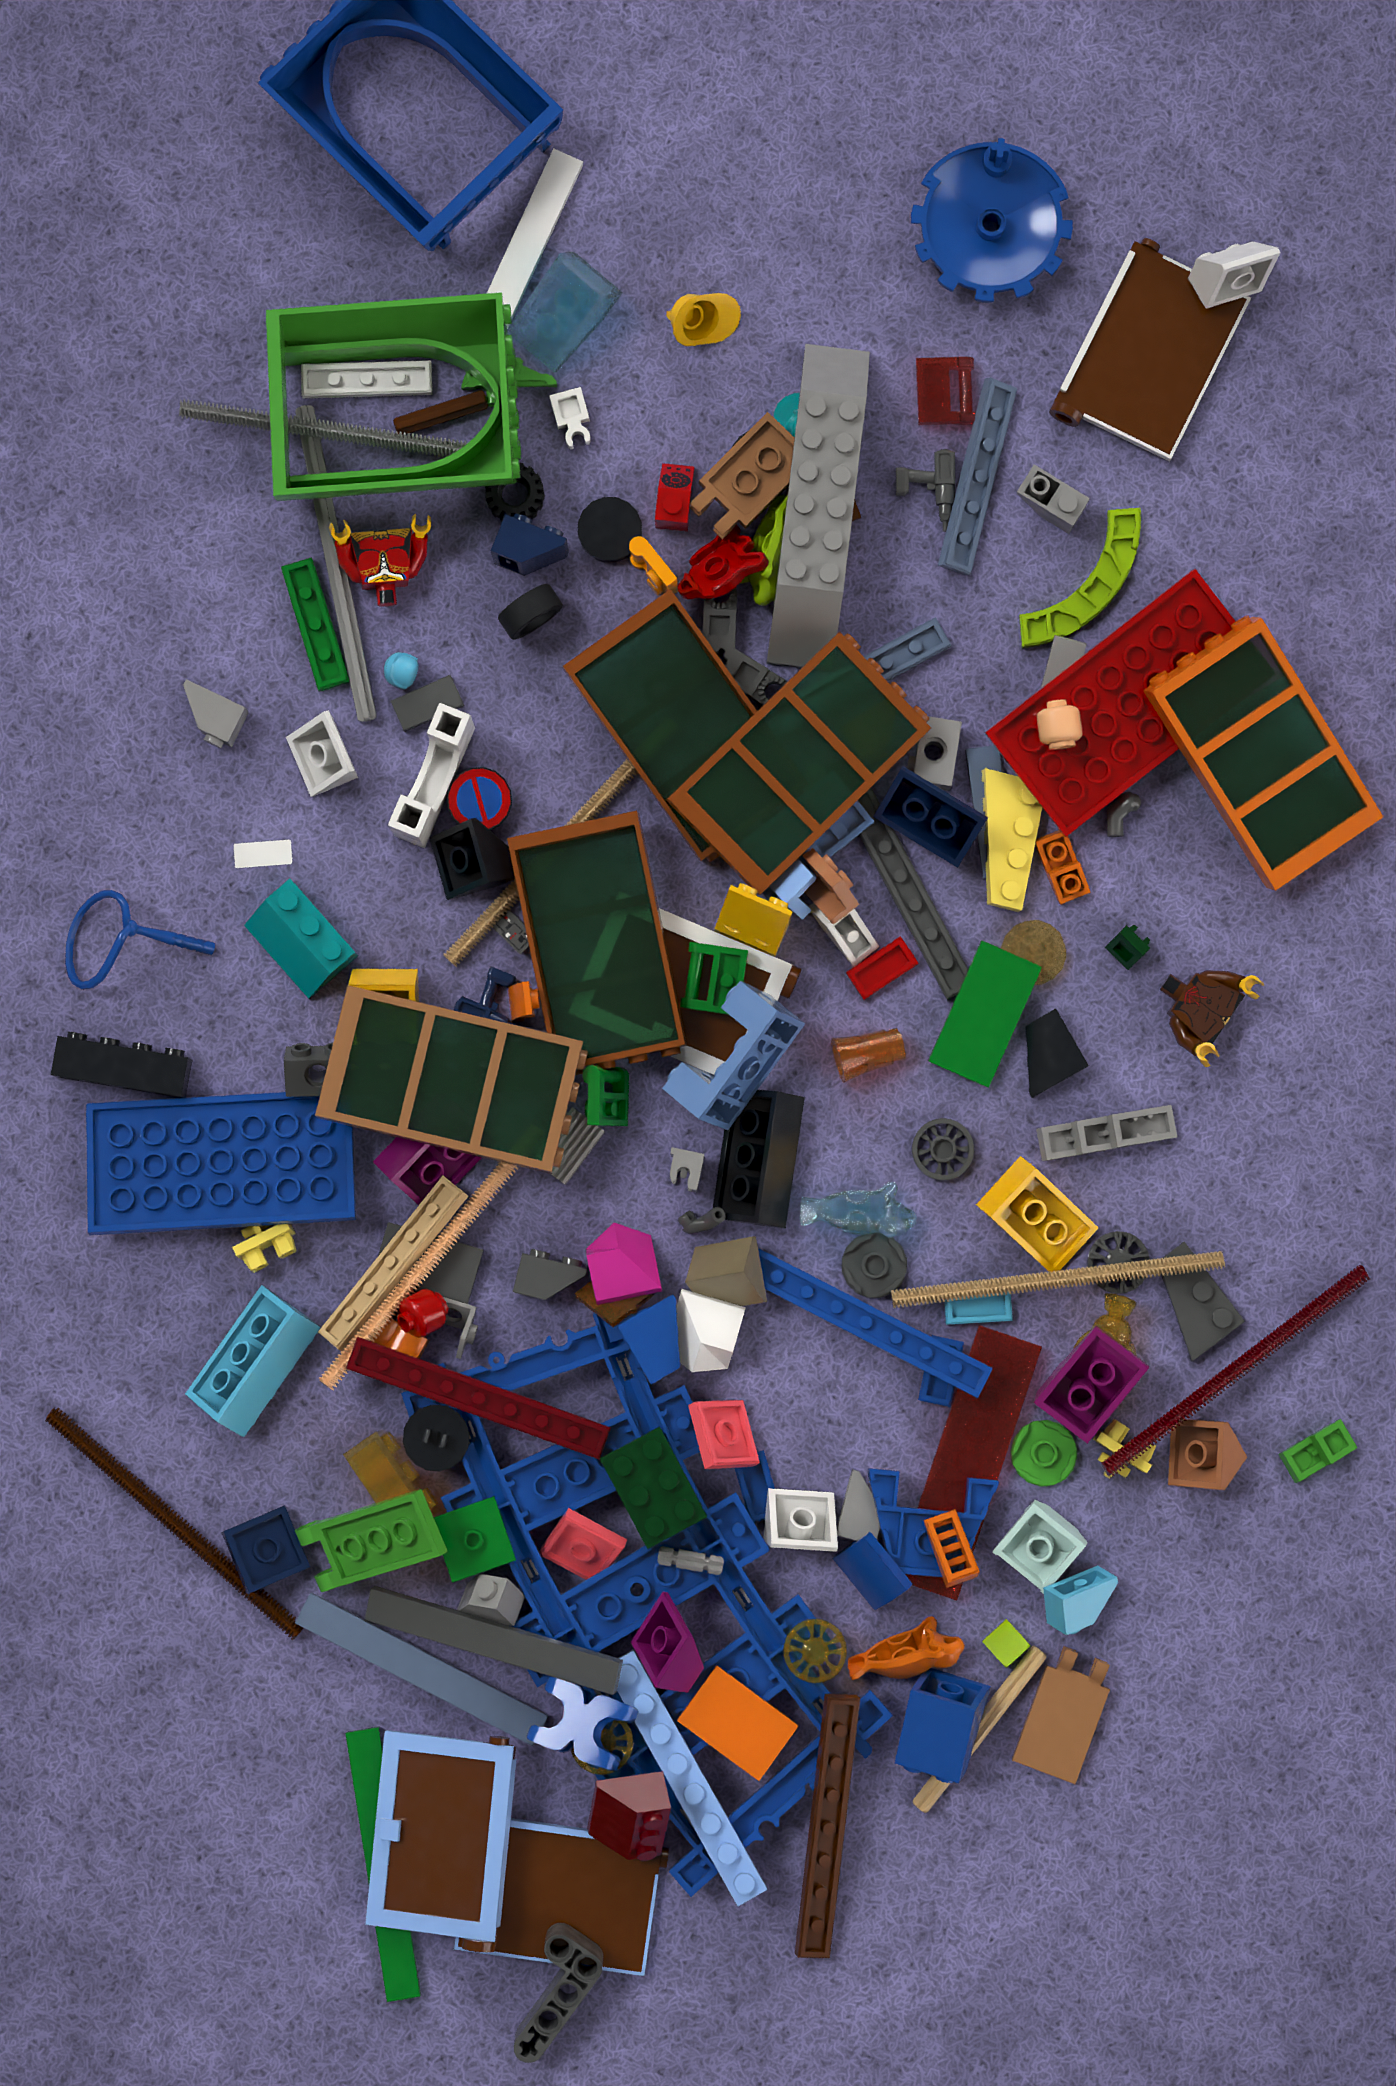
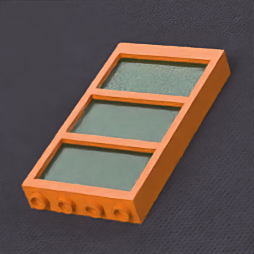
(1262, 752)

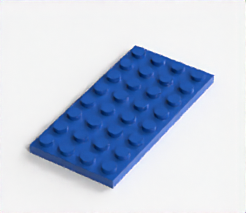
(216, 1164)

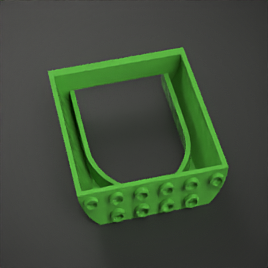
(451, 329)

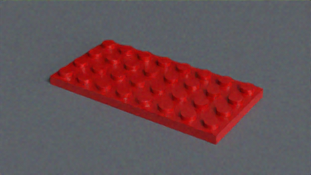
(1118, 723)

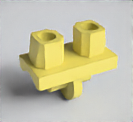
(251, 1249)
(1112, 1438)

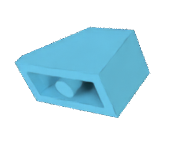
(1078, 1599)

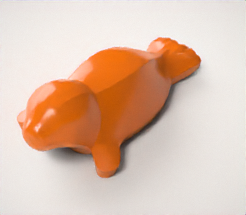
(908, 1653)

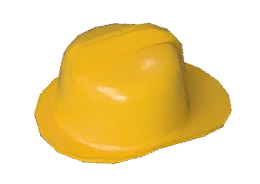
(704, 318)

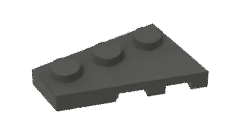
(1199, 1306)

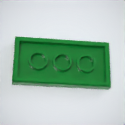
(984, 1013)

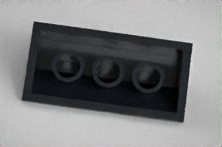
(760, 1160)

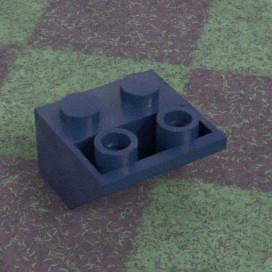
(527, 547)

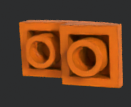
(1061, 867)
(523, 1001)

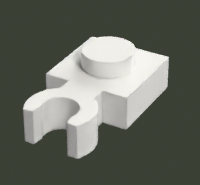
(570, 412)

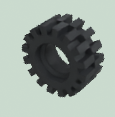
(529, 507)

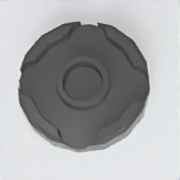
(863, 1264)

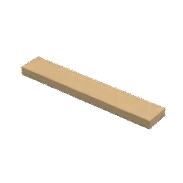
(393, 1263)

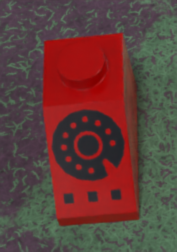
(674, 497)

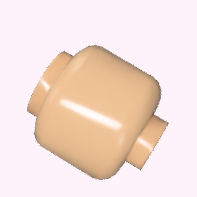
(1059, 725)

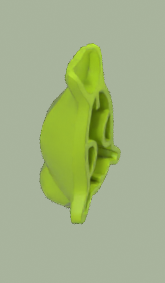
(768, 541)

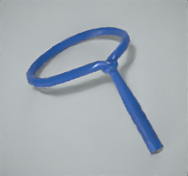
(130, 928)

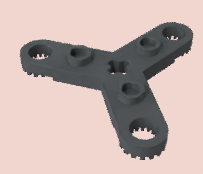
(720, 632)

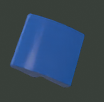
(872, 1571)

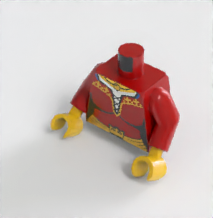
(382, 557)

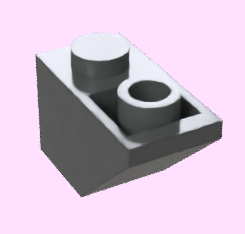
(544, 1277)

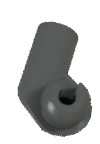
(1118, 810)
(703, 1223)

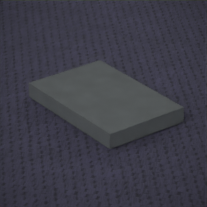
(453, 1275)

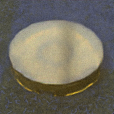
(1024, 942)

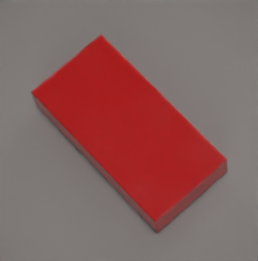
(882, 968)

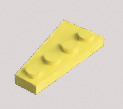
(1009, 838)

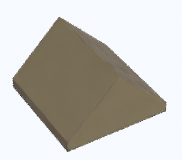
(728, 1272)

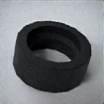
(530, 611)

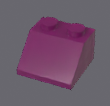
(668, 1647)

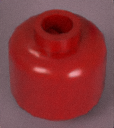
(422, 1313)

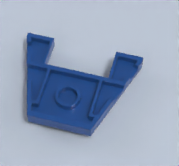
(904, 1527)

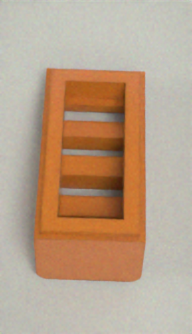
(967, 1557)

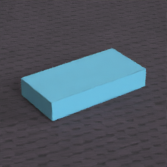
(979, 1309)

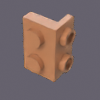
(831, 889)

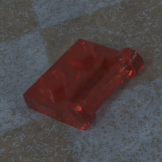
(934, 390)

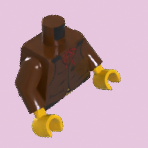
(1205, 1007)

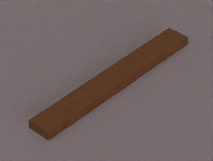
(827, 1825)

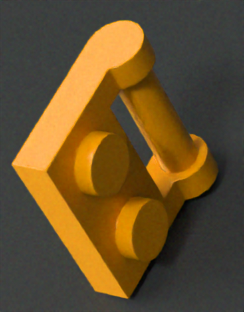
(658, 573)

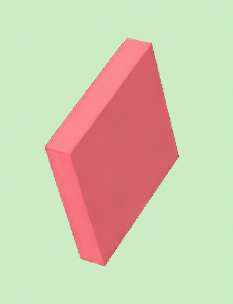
(723, 1434)
(582, 1545)

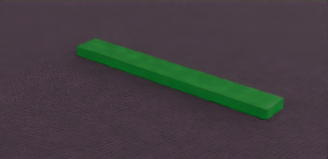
(394, 1944)

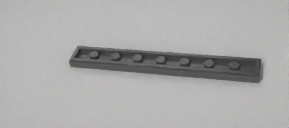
(913, 901)
(494, 1640)

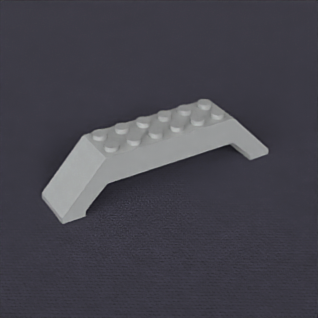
(819, 503)

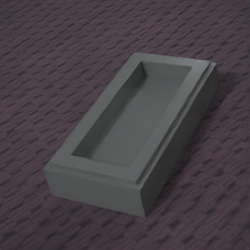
(421, 704)

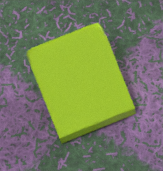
(1006, 1643)

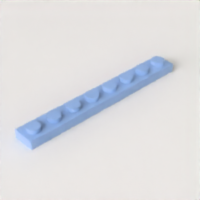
(688, 1782)

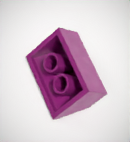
(419, 1166)

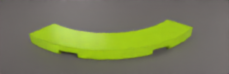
(1098, 589)

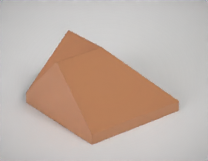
(1204, 1454)

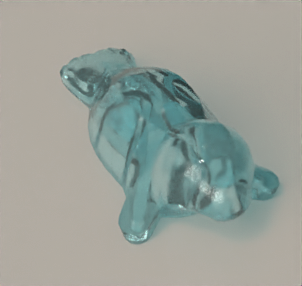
(860, 1212)

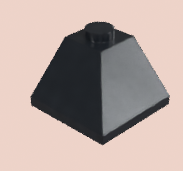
(471, 859)

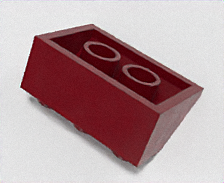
(631, 1815)

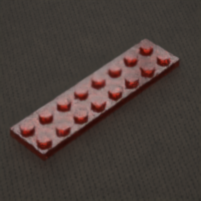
(978, 1432)

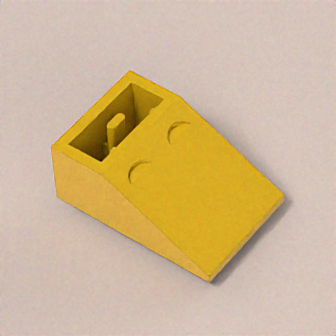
(753, 919)

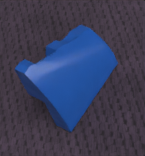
(654, 1339)

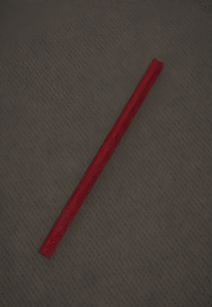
(1234, 1370)

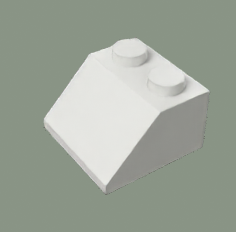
(1232, 272)

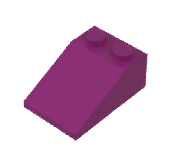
(1090, 1383)

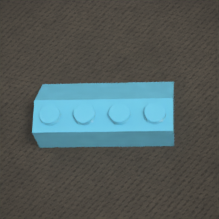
(252, 1361)

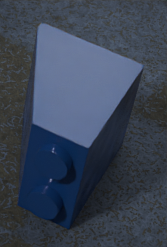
(941, 1725)

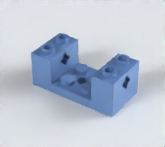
(724, 1096)

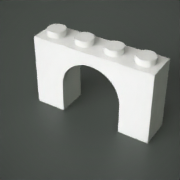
(448, 741)

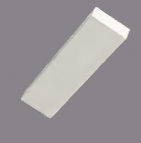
(366, 379)

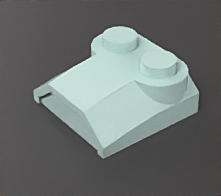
(1041, 1545)

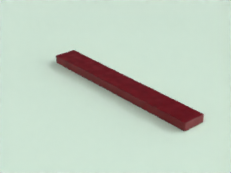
(478, 1397)

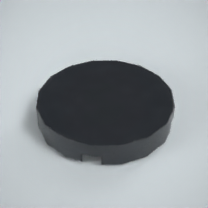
(608, 528)

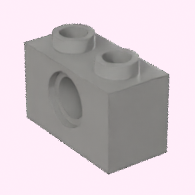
(945, 736)

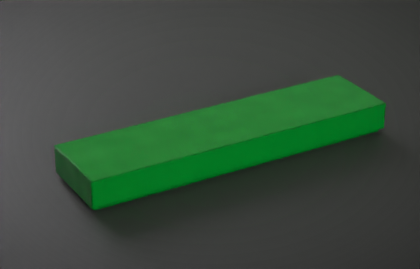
(315, 624)

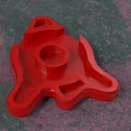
(721, 566)

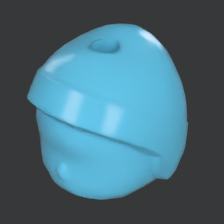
(401, 670)

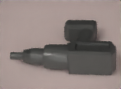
(940, 480)

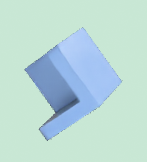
(792, 885)

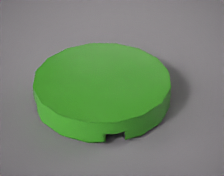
(1035, 1445)

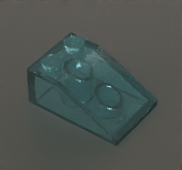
(563, 310)

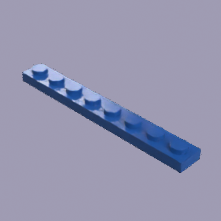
(873, 1325)

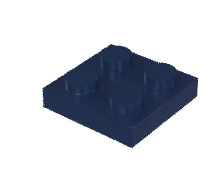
(265, 1549)

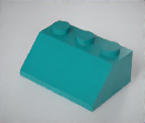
(300, 938)

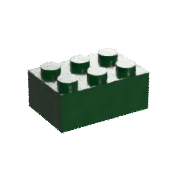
(653, 1487)

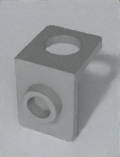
(465, 1323)

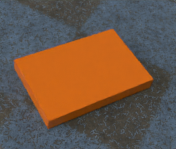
(737, 1722)

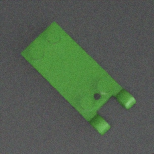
(374, 1539)

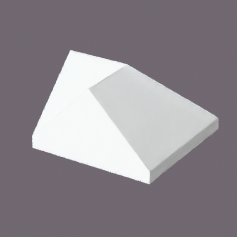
(706, 1331)

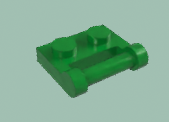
(726, 972)
(606, 1107)

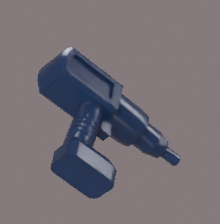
(487, 1007)

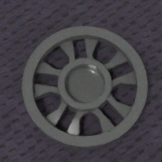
(943, 1149)
(1118, 1256)

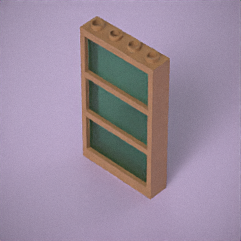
(451, 1079)

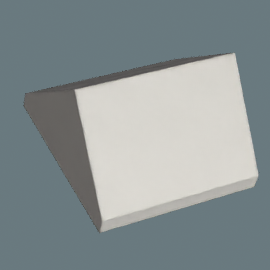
(321, 754)
(800, 1520)

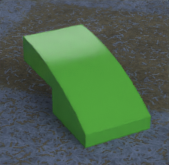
(1317, 1451)

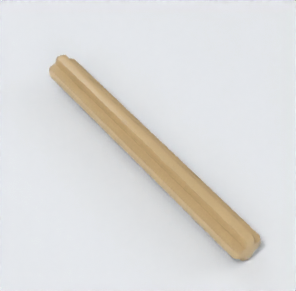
(992, 1713)

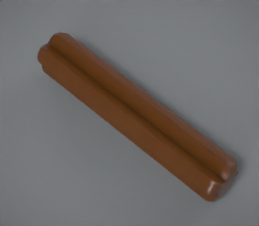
(441, 412)

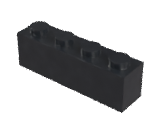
(121, 1066)

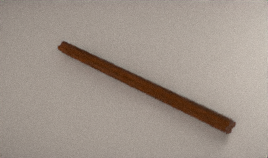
(170, 1520)

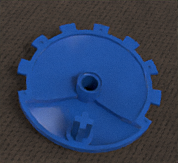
(998, 186)

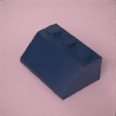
(930, 816)

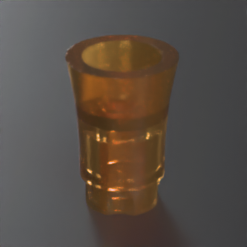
(867, 1052)

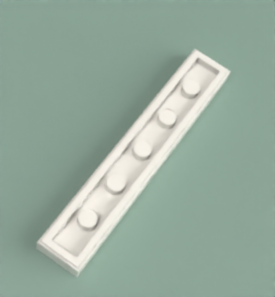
(535, 228)

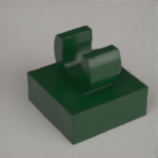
(1128, 946)

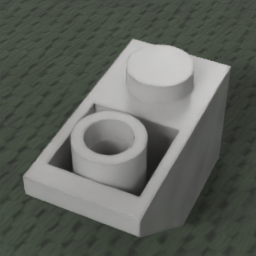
(1052, 499)

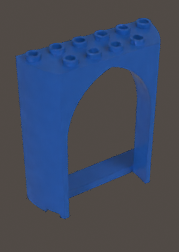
(304, 90)

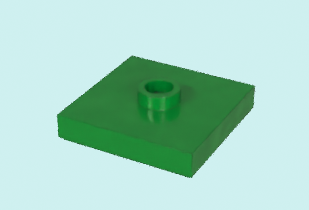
(474, 1539)

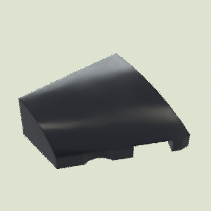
(1050, 1053)

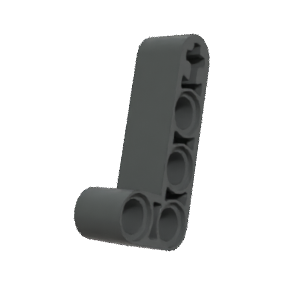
(553, 1997)

